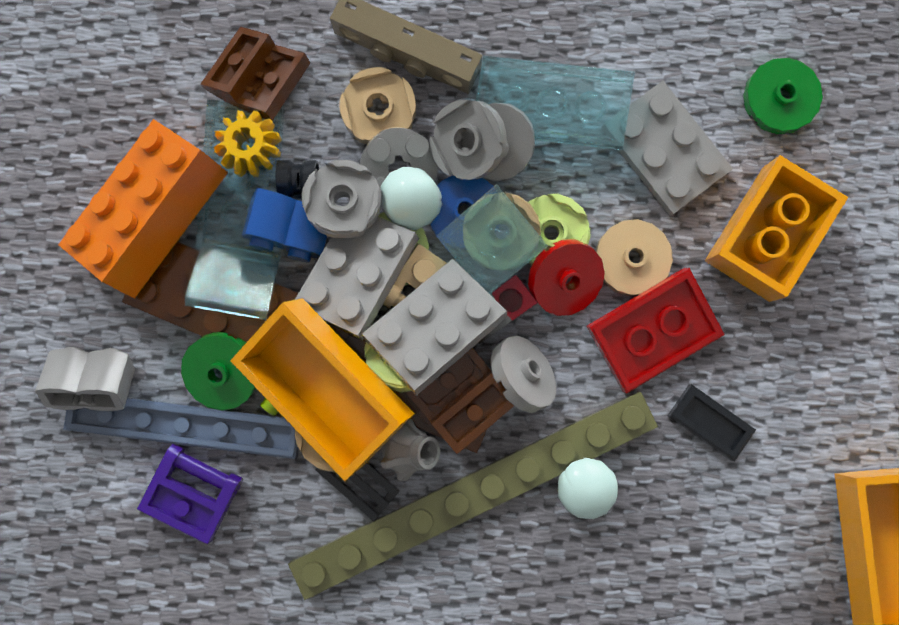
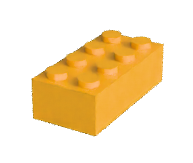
(321, 387)
(871, 543)

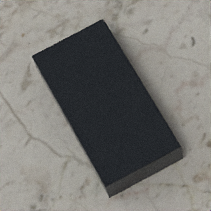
(711, 422)

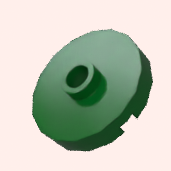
(770, 108)
(198, 373)

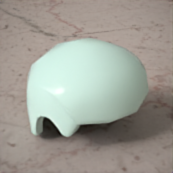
(410, 198)
(587, 488)

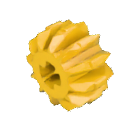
(242, 131)

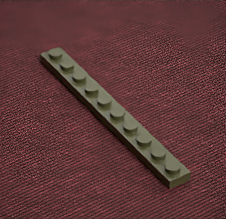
(471, 495)

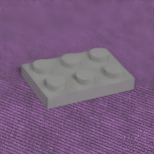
(670, 149)
(357, 275)
(434, 326)

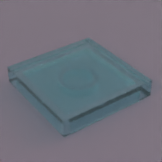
(492, 239)
(233, 279)

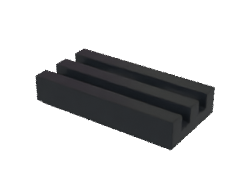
(382, 501)

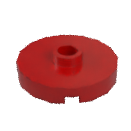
(553, 269)

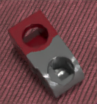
(514, 299)

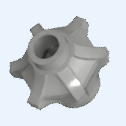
(410, 451)

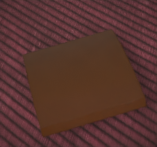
(255, 73)
(463, 401)

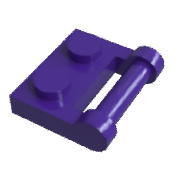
(183, 505)

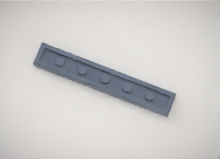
(190, 427)

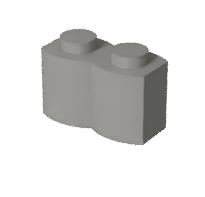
(85, 379)

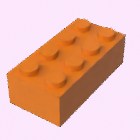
(142, 209)

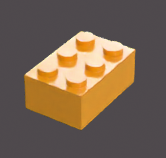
(776, 229)

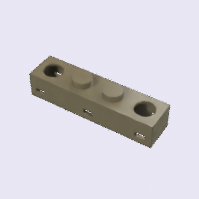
(421, 54)

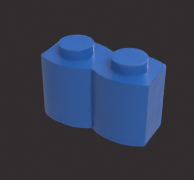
(283, 224)

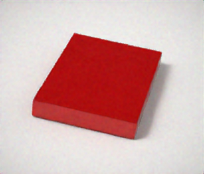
(655, 330)

